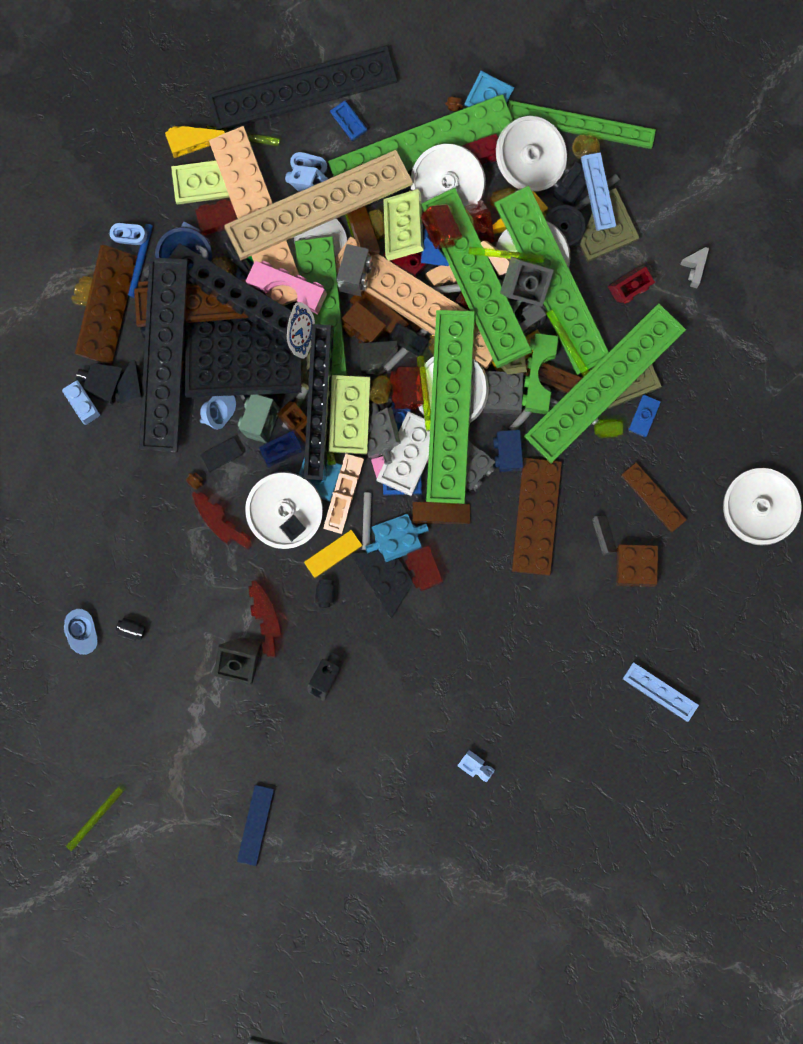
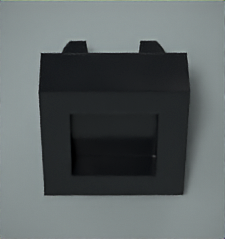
(292, 528)

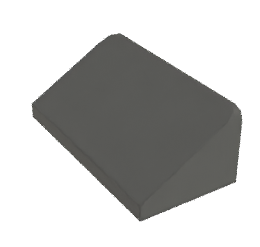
(604, 535)

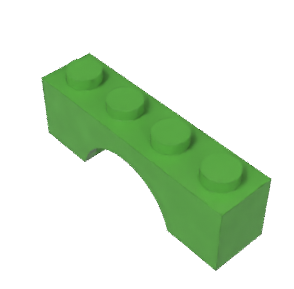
(537, 397)

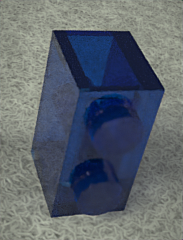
(280, 449)

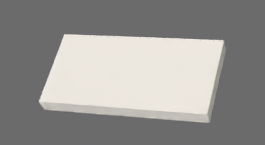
(408, 457)

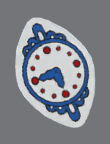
(300, 330)

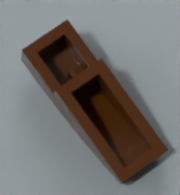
(379, 310)
(294, 420)
(441, 513)

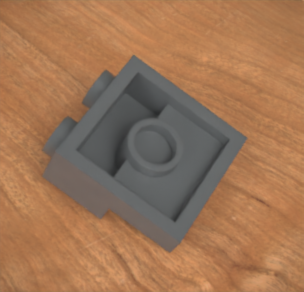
(532, 318)
(478, 466)

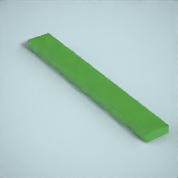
(587, 125)

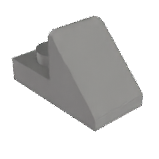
(696, 262)

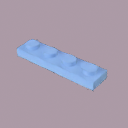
(598, 191)
(660, 692)

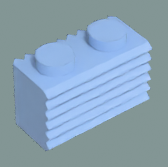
(81, 402)

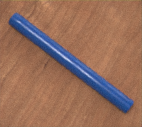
(139, 262)

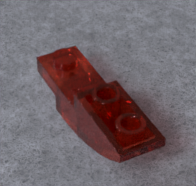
(214, 517)
(265, 611)

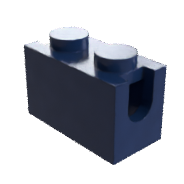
(509, 451)

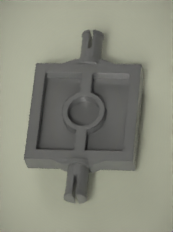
(382, 433)

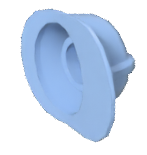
(217, 411)
(80, 631)

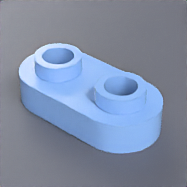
(309, 161)
(129, 235)

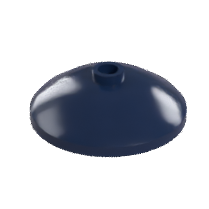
(187, 237)

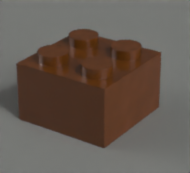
(363, 325)
(637, 565)

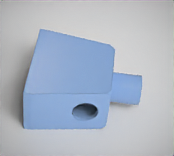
(304, 177)

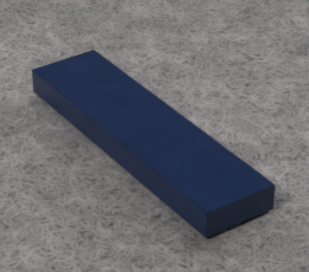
(255, 825)

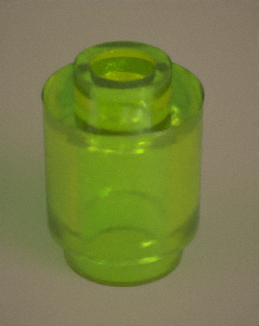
(608, 428)

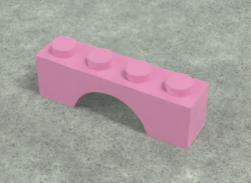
(265, 278)

